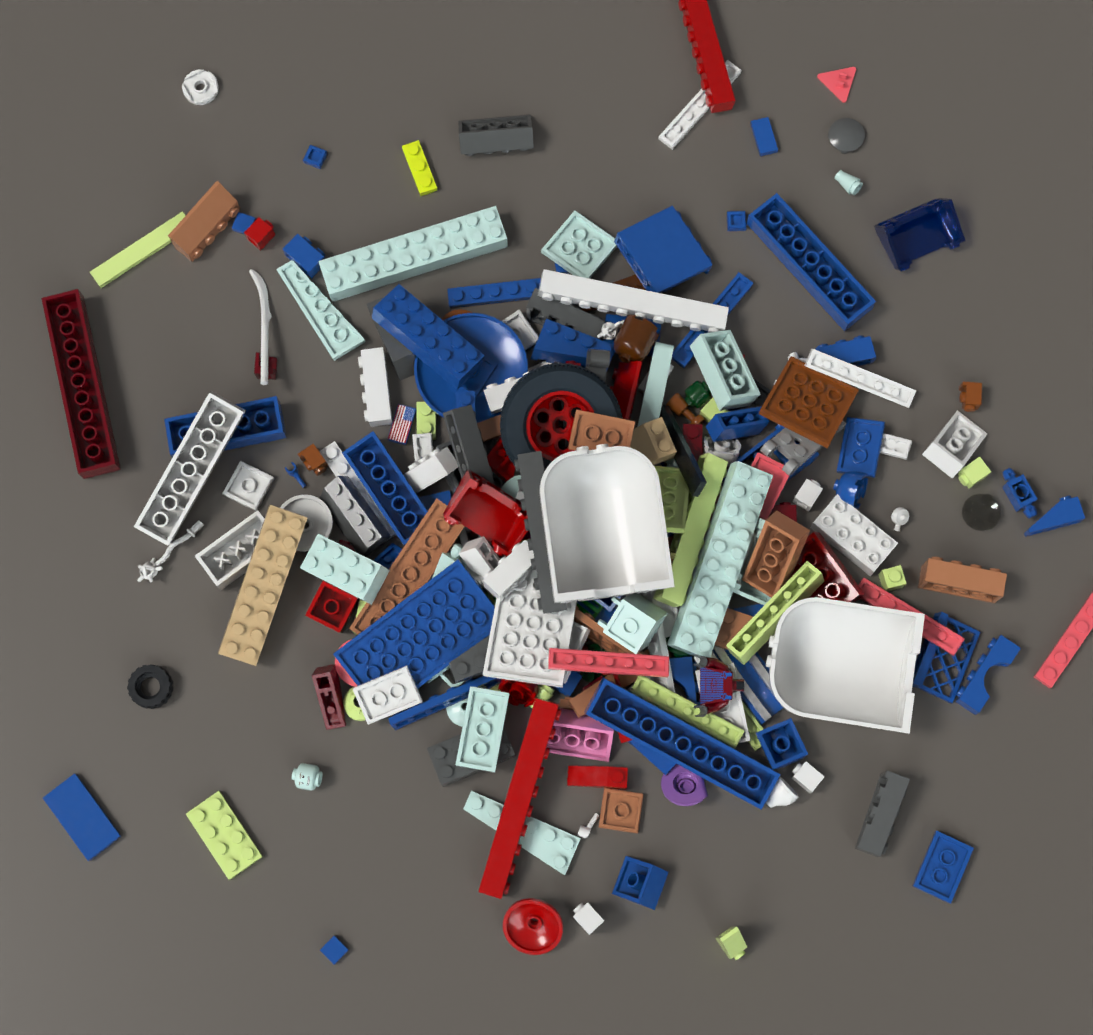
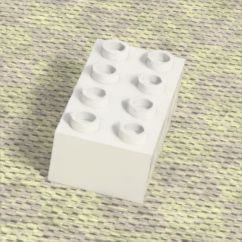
(854, 535)
(230, 554)

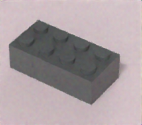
(445, 755)

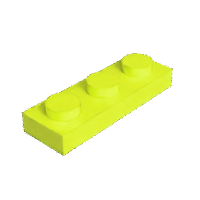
(419, 168)

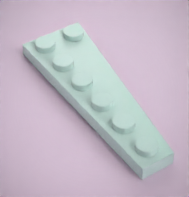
(329, 324)
(541, 839)

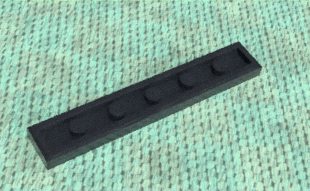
(684, 457)

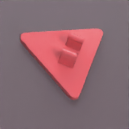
(838, 81)

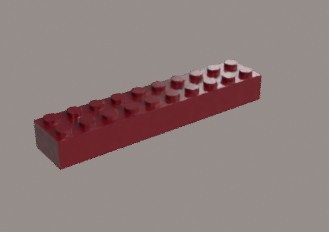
(81, 384)

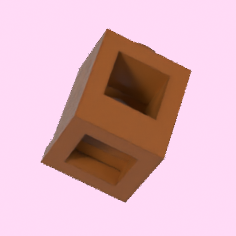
(970, 395)
(313, 460)

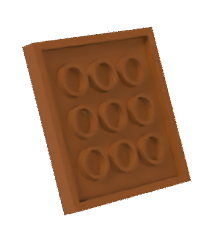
(808, 402)

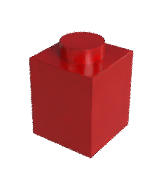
(260, 233)

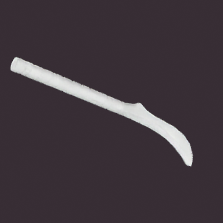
(265, 318)

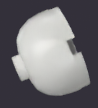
(726, 450)

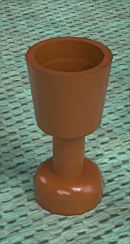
(680, 406)

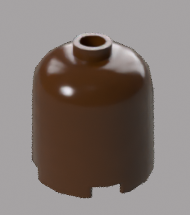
(635, 339)

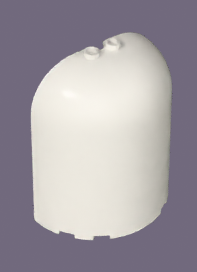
(604, 524)
(846, 662)

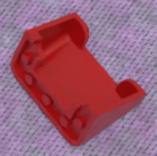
(487, 512)

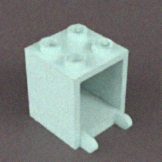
(634, 622)

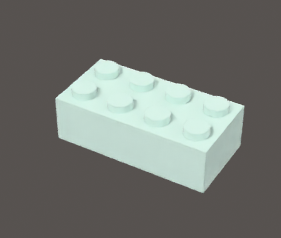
(725, 370)
(345, 569)

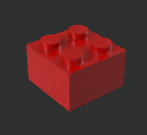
(332, 607)

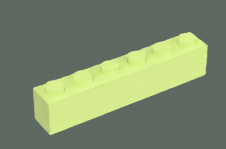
(764, 623)

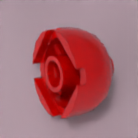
(519, 692)

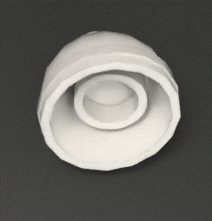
(781, 794)

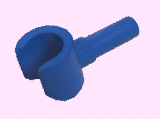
(294, 473)

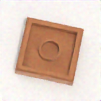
(621, 810)

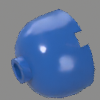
(851, 487)

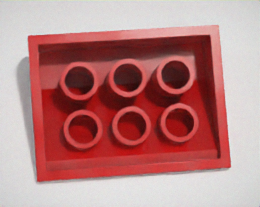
(837, 582)

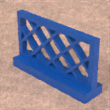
(927, 653)

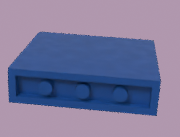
(662, 251)

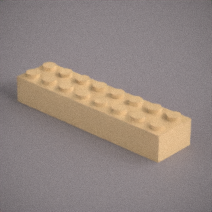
(262, 585)

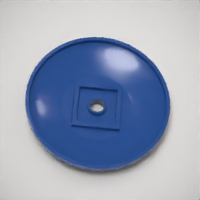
(502, 360)

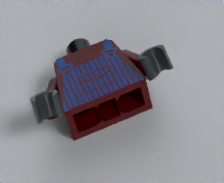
(715, 685)

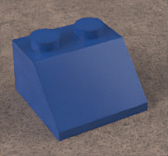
(782, 744)
(640, 882)

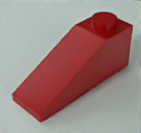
(597, 777)

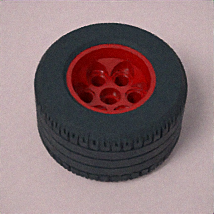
(537, 393)

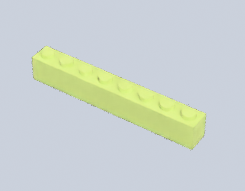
(697, 523)

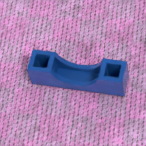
(683, 675)
(974, 694)

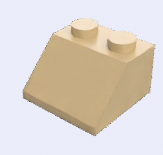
(653, 441)

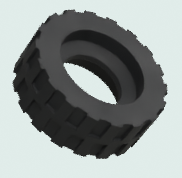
(139, 676)

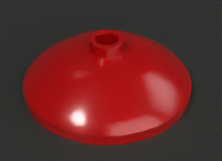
(532, 936)

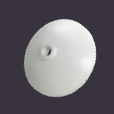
(318, 515)

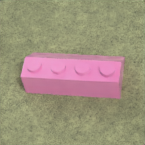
(581, 737)

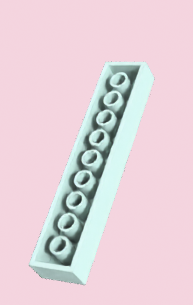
(413, 253)
(720, 559)

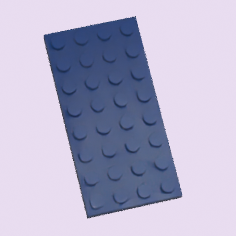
(422, 630)

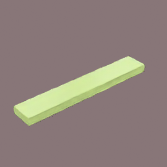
(135, 253)
(685, 710)

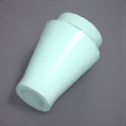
(848, 182)

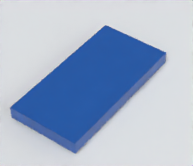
(82, 817)

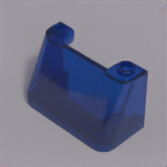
(920, 232)

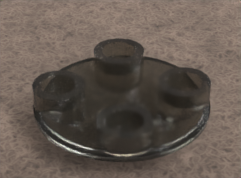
(981, 512)

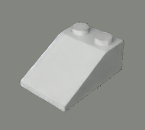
(954, 444)

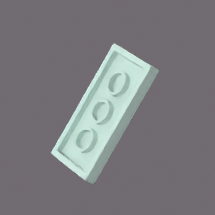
(482, 729)

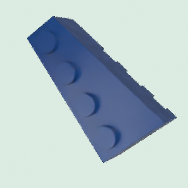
(565, 344)

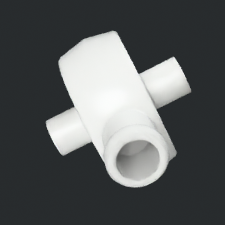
(899, 517)

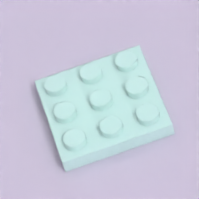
(579, 246)

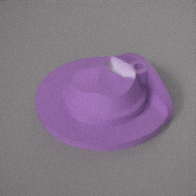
(683, 787)

